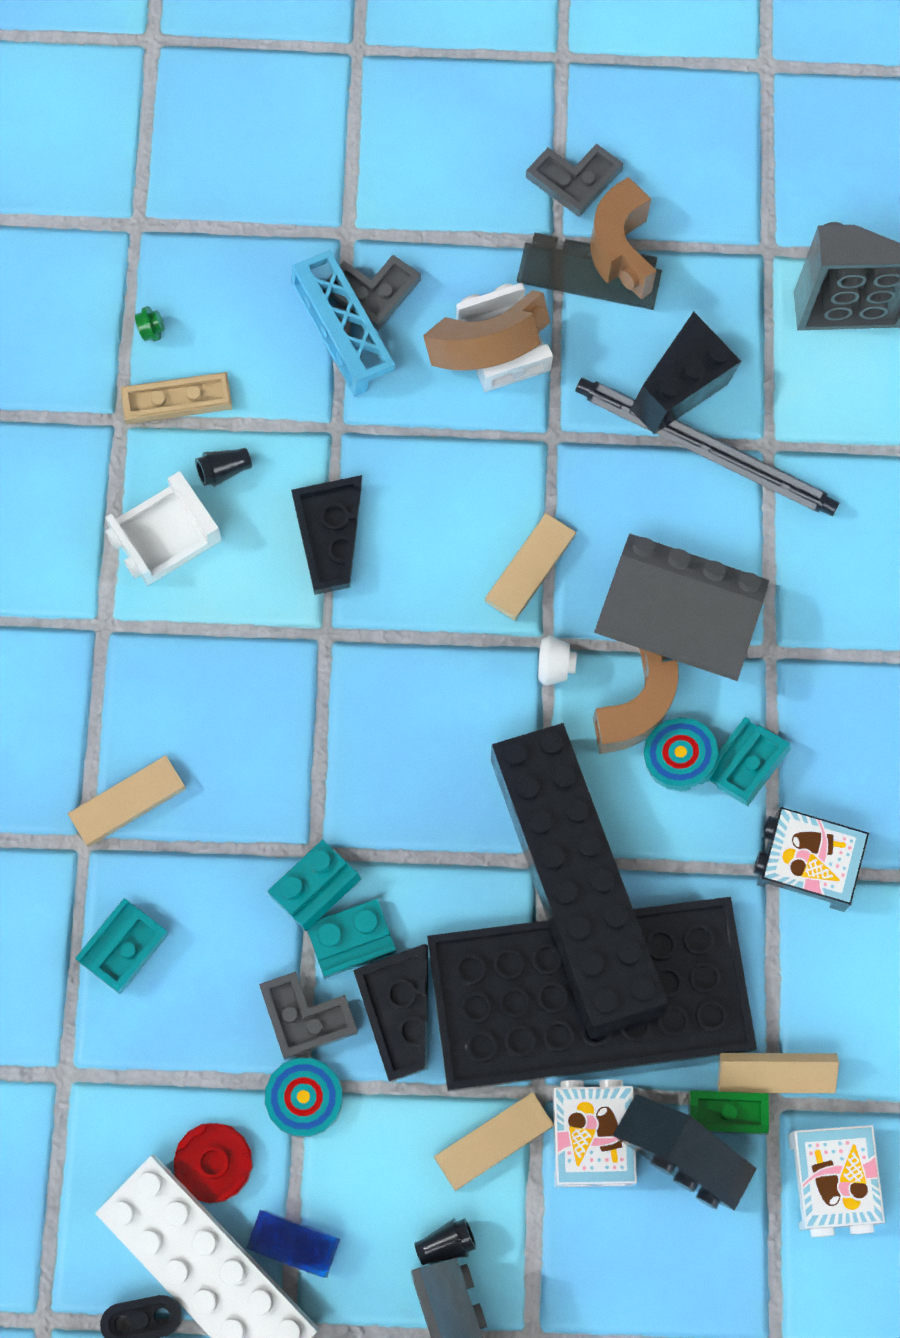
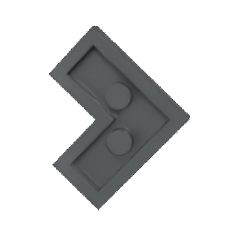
(577, 185)
(381, 294)
(300, 1027)

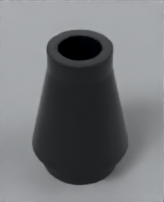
(222, 465)
(446, 1242)

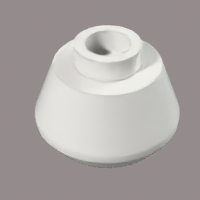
(555, 661)

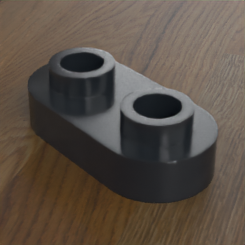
(142, 1318)

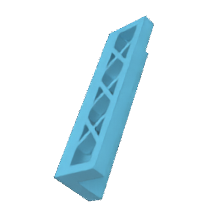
(329, 327)

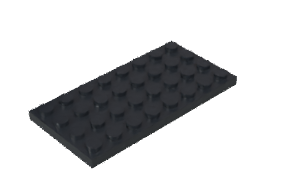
(515, 1018)

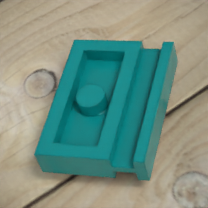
(748, 761)
(314, 885)
(351, 938)
(122, 946)

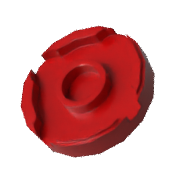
(213, 1162)

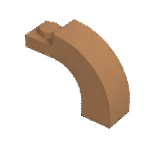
(616, 215)
(488, 342)
(633, 721)

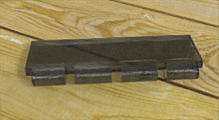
(575, 273)

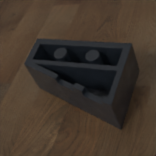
(685, 376)
(686, 1151)

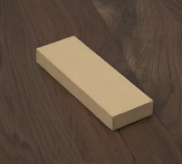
(176, 398)
(530, 567)
(126, 801)
(778, 1072)
(493, 1141)

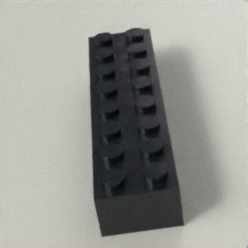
(578, 881)

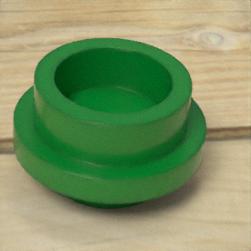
(149, 324)

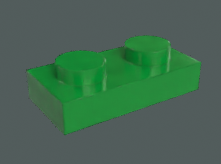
(730, 1111)

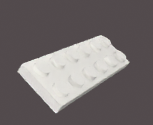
(199, 1259)

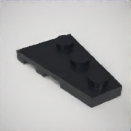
(328, 530)
(398, 1010)

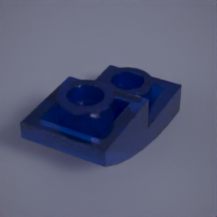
(293, 1243)

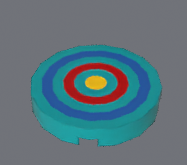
(681, 754)
(303, 1097)

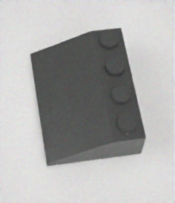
(849, 280)
(682, 606)
(446, 1300)

